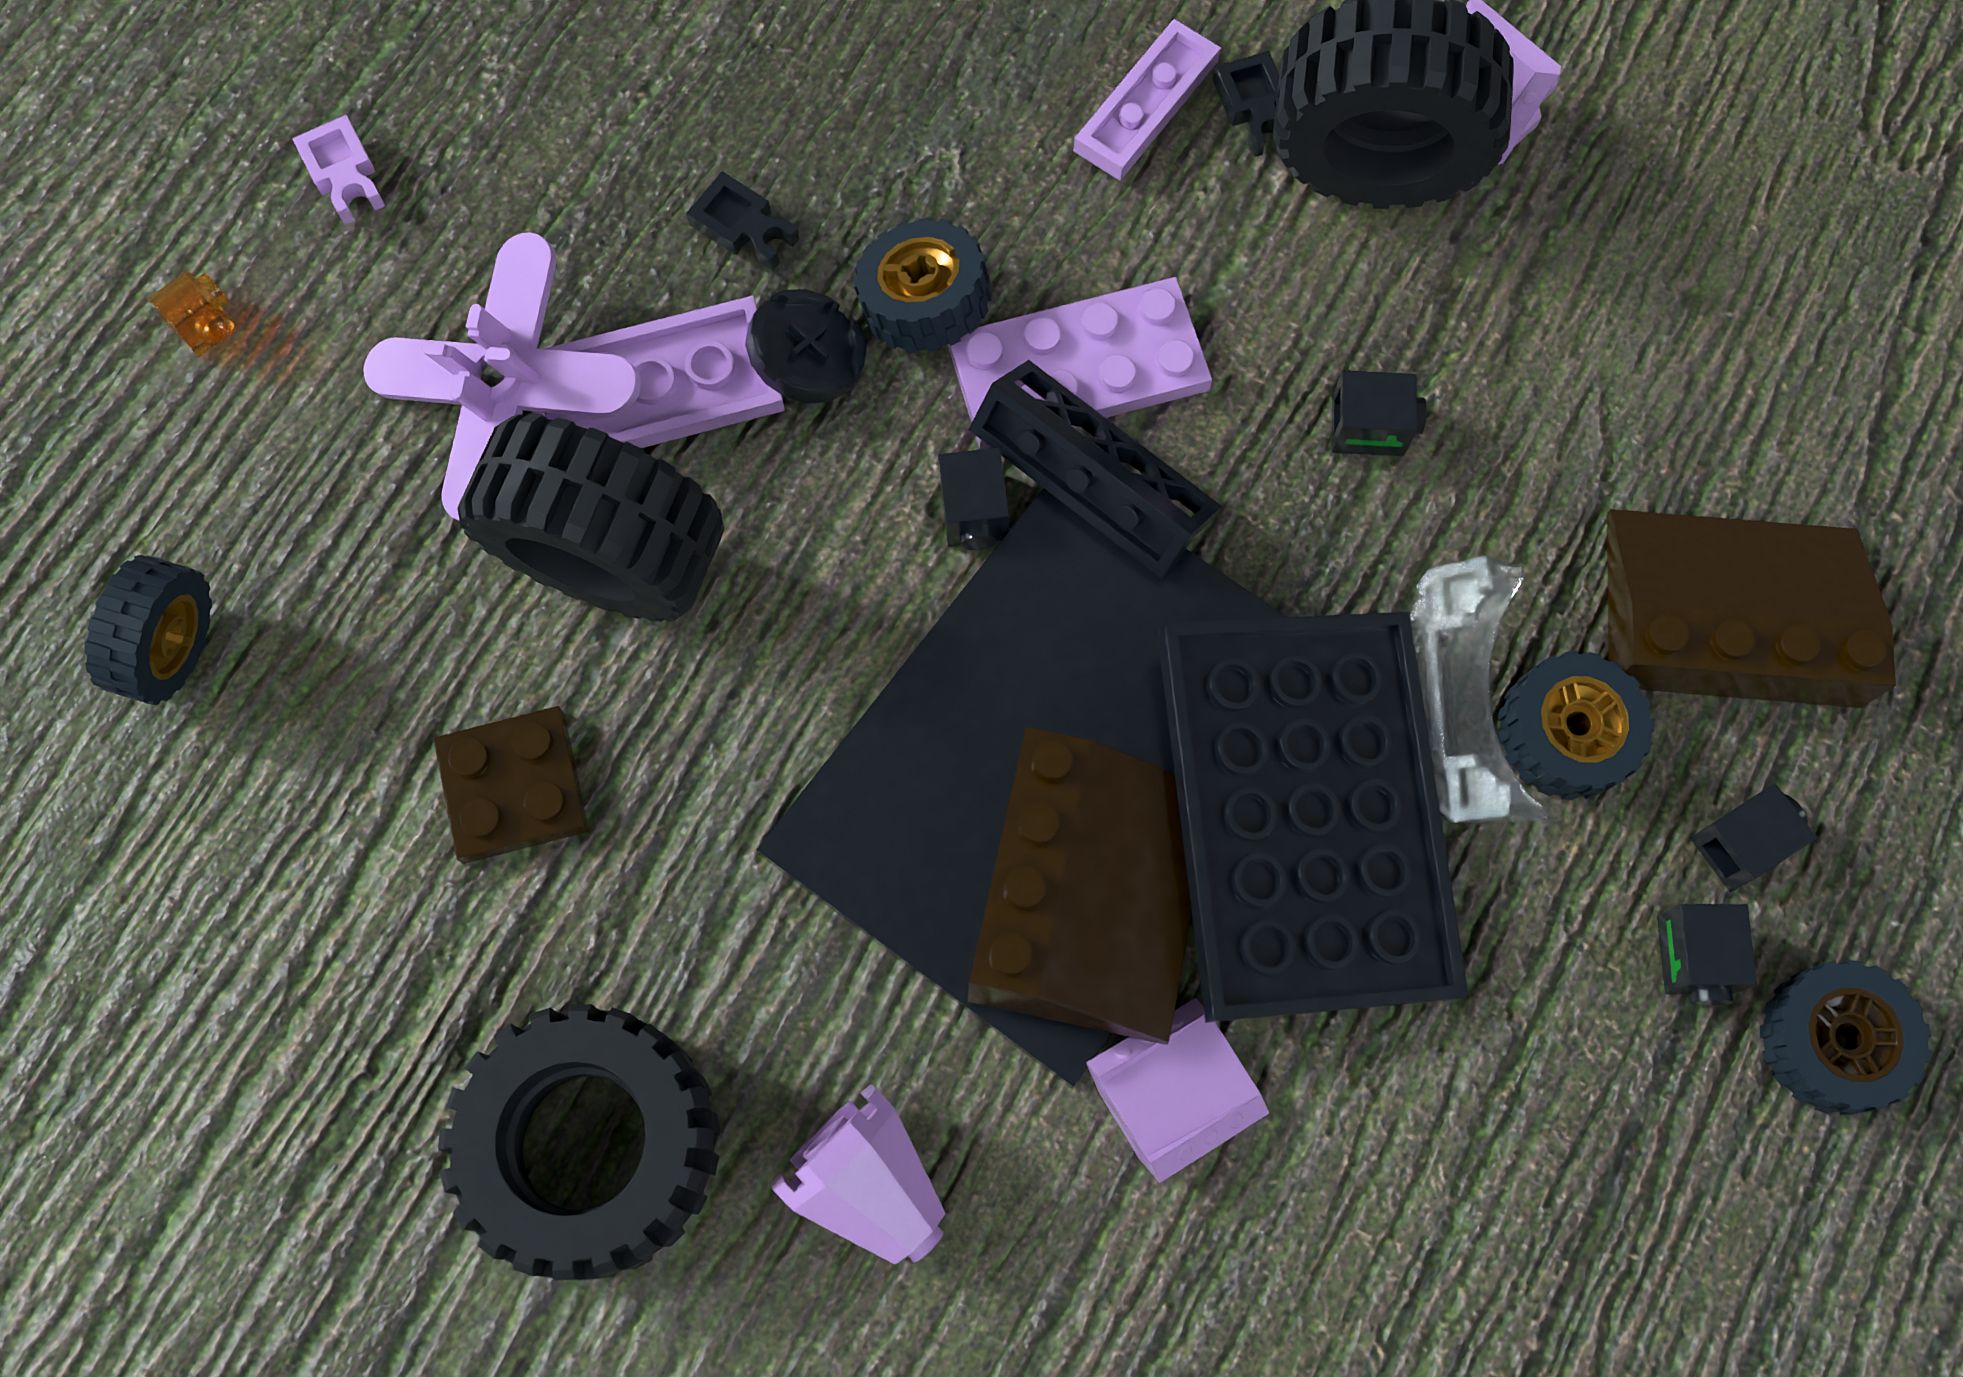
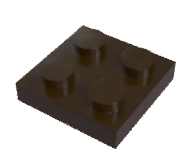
(510, 785)

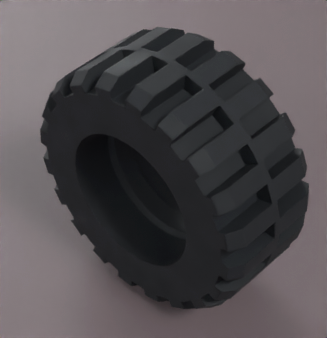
(1394, 101)
(591, 517)
(491, 1128)

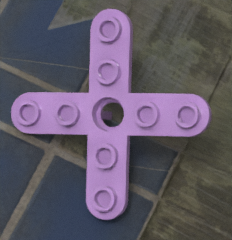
(507, 341)

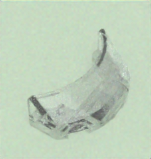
(1454, 645)

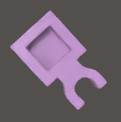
(339, 165)

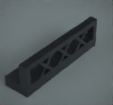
(1087, 470)

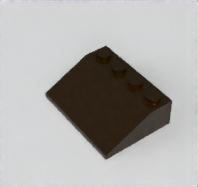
(1746, 609)
(1087, 892)

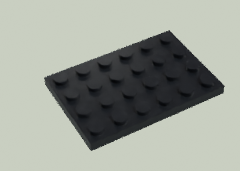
(1309, 815)

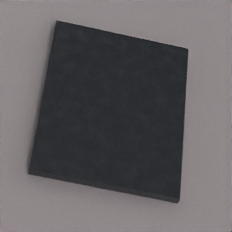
(918, 792)

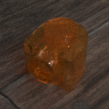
(194, 311)

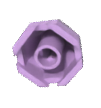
(866, 1182)

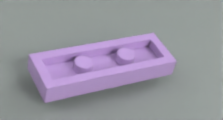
(1146, 99)

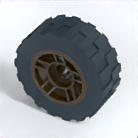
(1880, 1056)

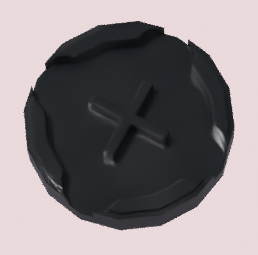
(805, 346)

